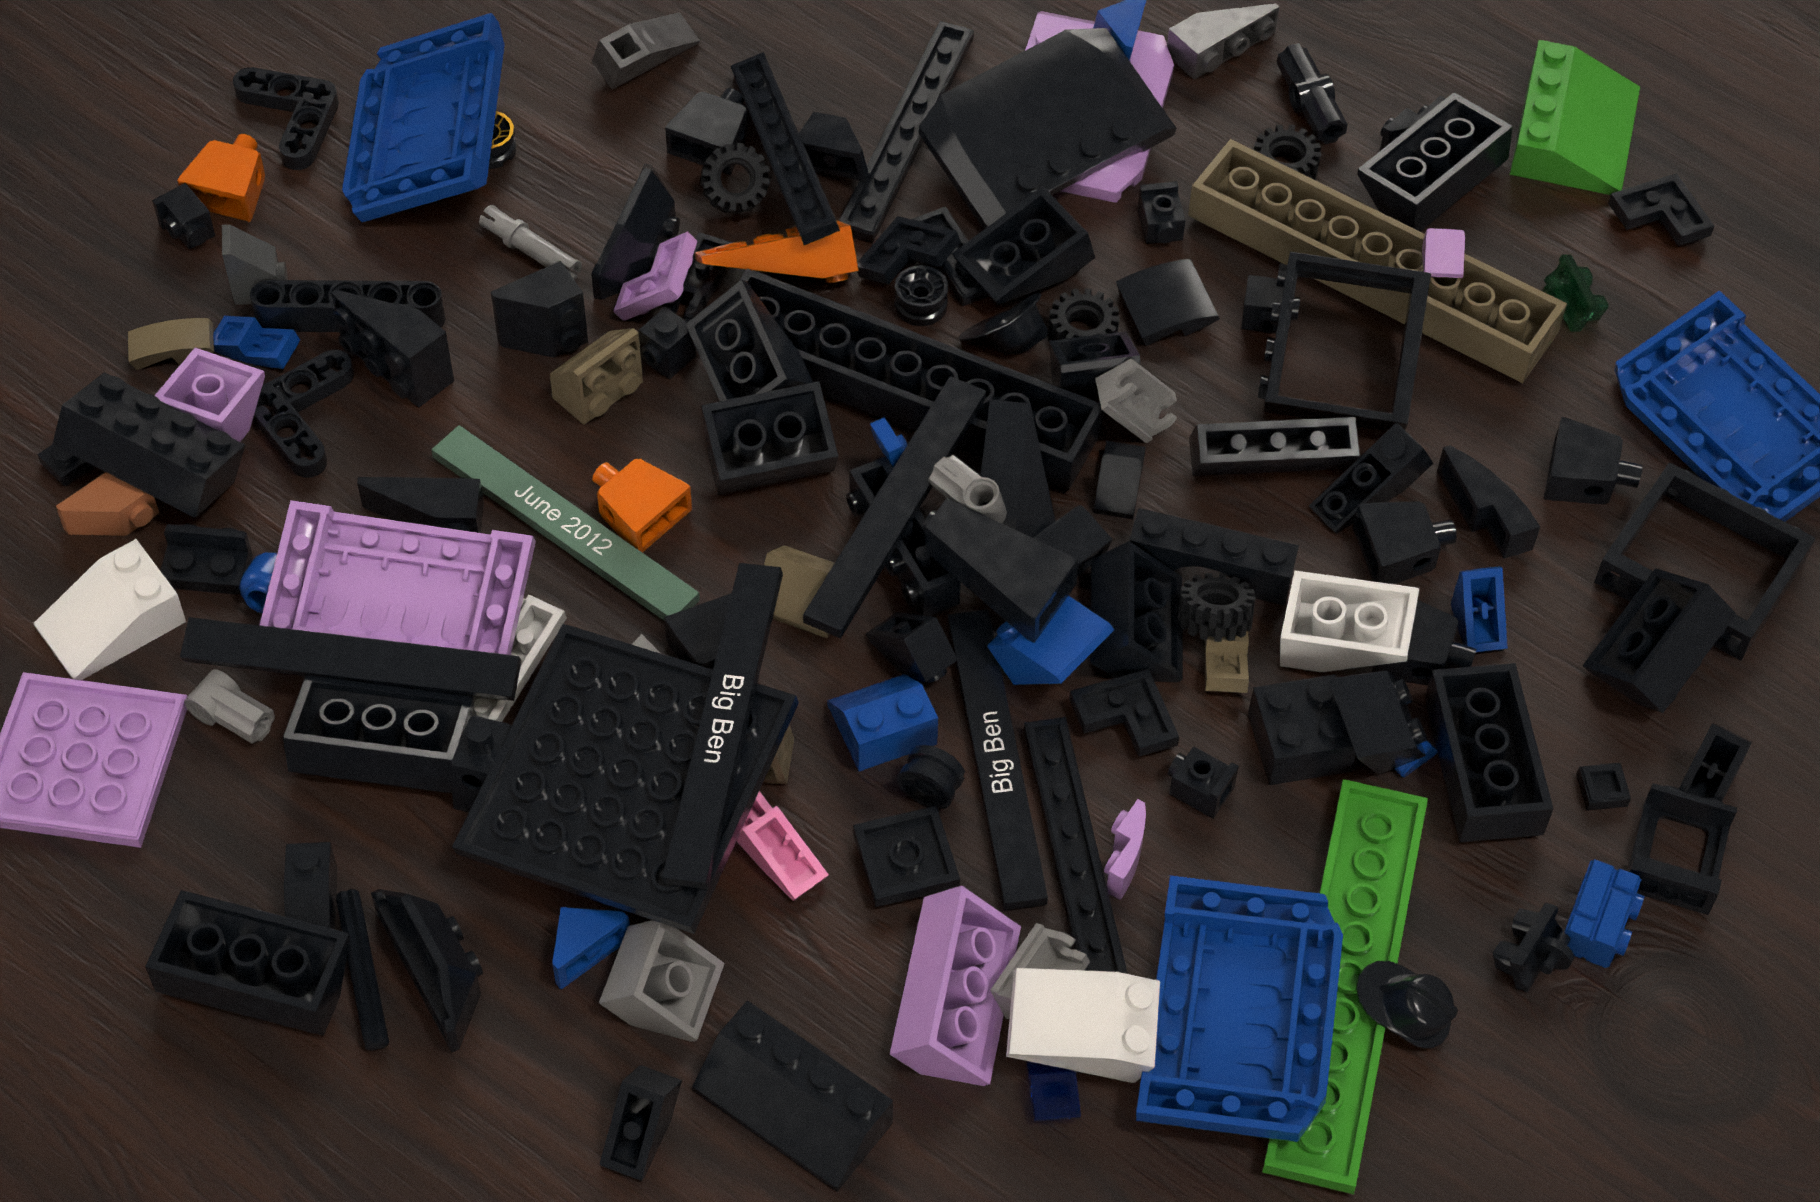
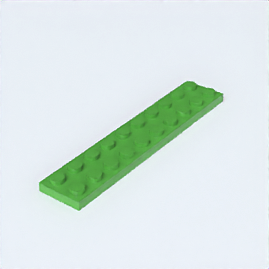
(1368, 895)

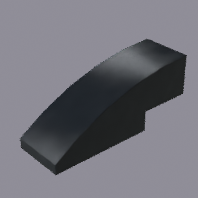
(1488, 502)

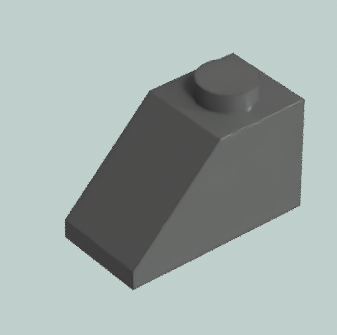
(248, 262)

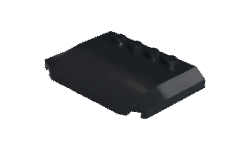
(1042, 121)

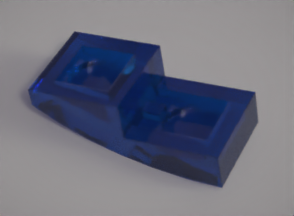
(1053, 1092)

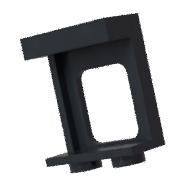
(1670, 882)

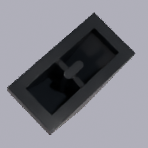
(1715, 764)

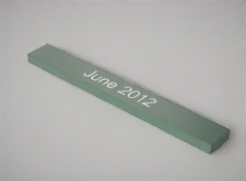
(565, 524)

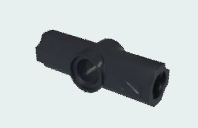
(1312, 93)

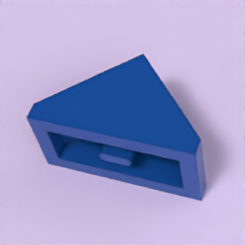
(1122, 22)
(1480, 608)
(584, 940)

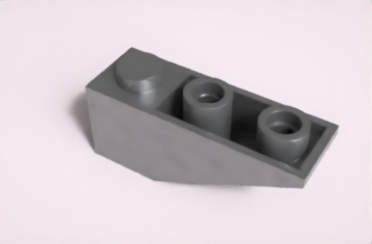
(1216, 36)
(642, 47)

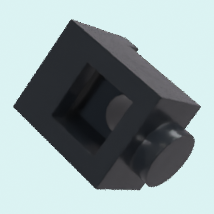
(1161, 213)
(184, 216)
(1202, 781)

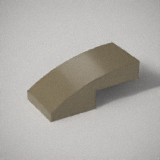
(169, 339)
(1227, 665)

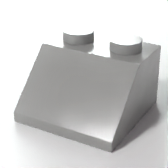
(662, 981)

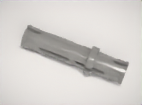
(517, 235)

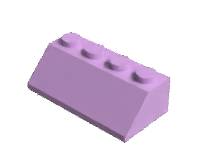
(947, 1012)

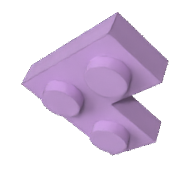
(662, 283)

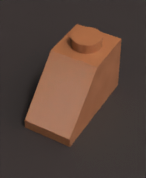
(106, 508)

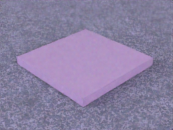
(85, 758)

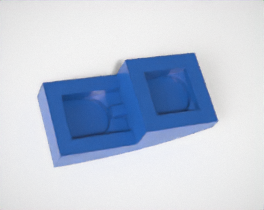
(248, 342)
(890, 444)

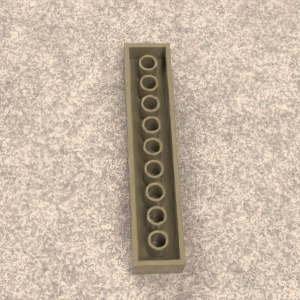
(1285, 211)

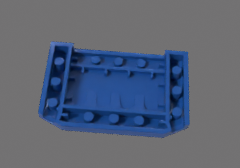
(425, 119)
(1728, 407)
(1243, 1010)

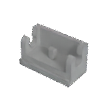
(1136, 399)
(1039, 950)

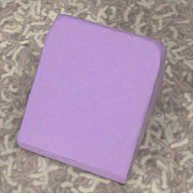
(1444, 252)

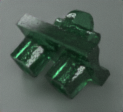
(1572, 286)

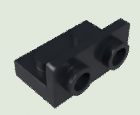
(205, 558)

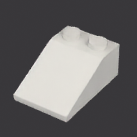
(110, 612)
(1345, 623)
(1084, 1021)

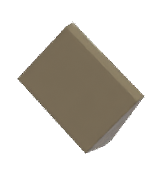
(800, 582)

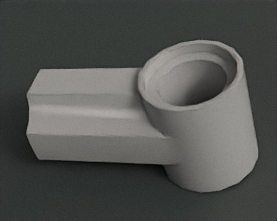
(967, 488)
(221, 701)

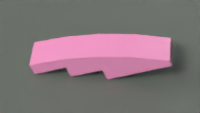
(779, 850)

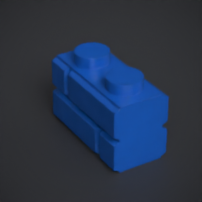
(1601, 913)

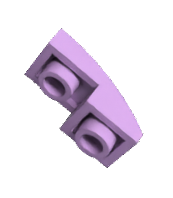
(1126, 850)

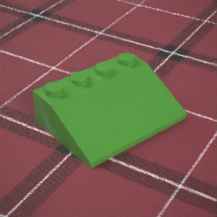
(1575, 121)

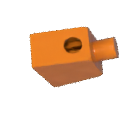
(227, 177)
(641, 501)

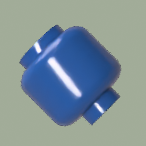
(256, 580)

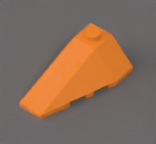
(824, 258)

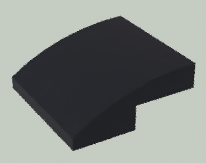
(1167, 300)

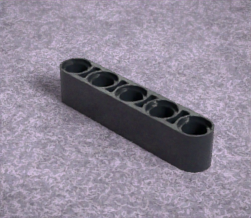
(310, 306)

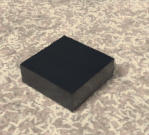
(1603, 786)

